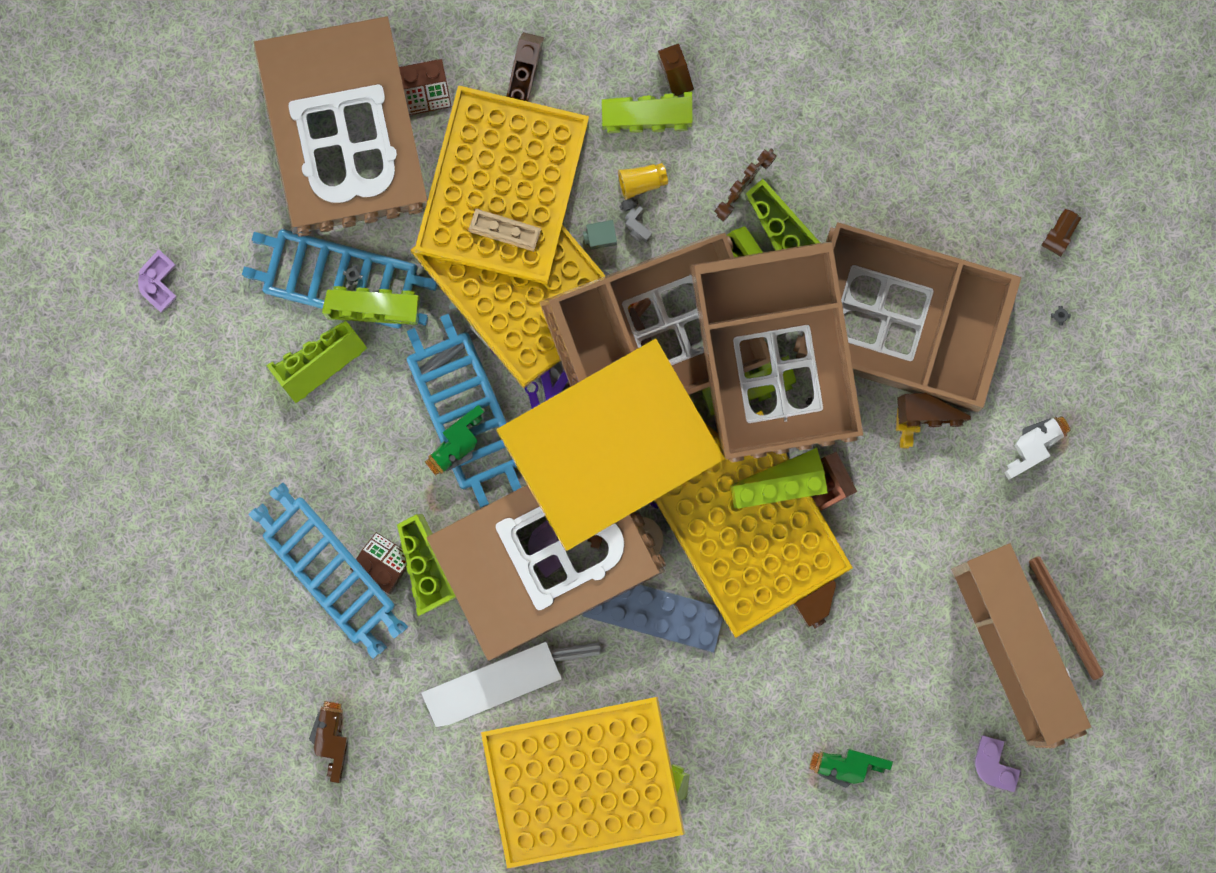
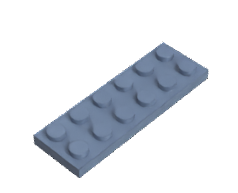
(663, 616)

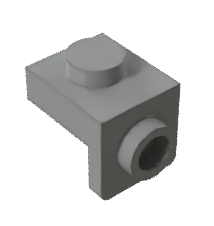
(638, 232)

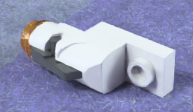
(1034, 442)

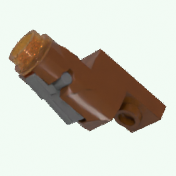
(327, 739)

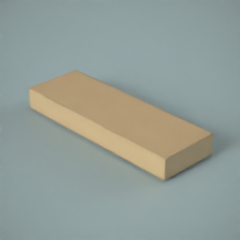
(504, 229)

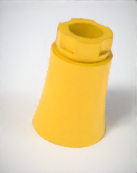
(642, 179)

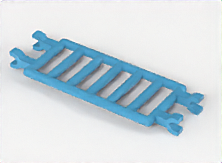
(326, 246)
(439, 421)
(291, 505)

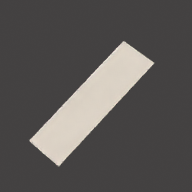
(491, 685)

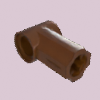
(1059, 237)

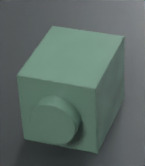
(600, 235)

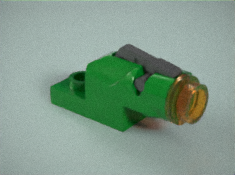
(459, 444)
(848, 769)

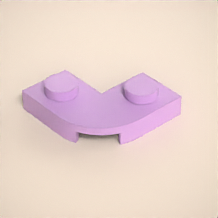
(151, 280)
(541, 538)
(988, 765)

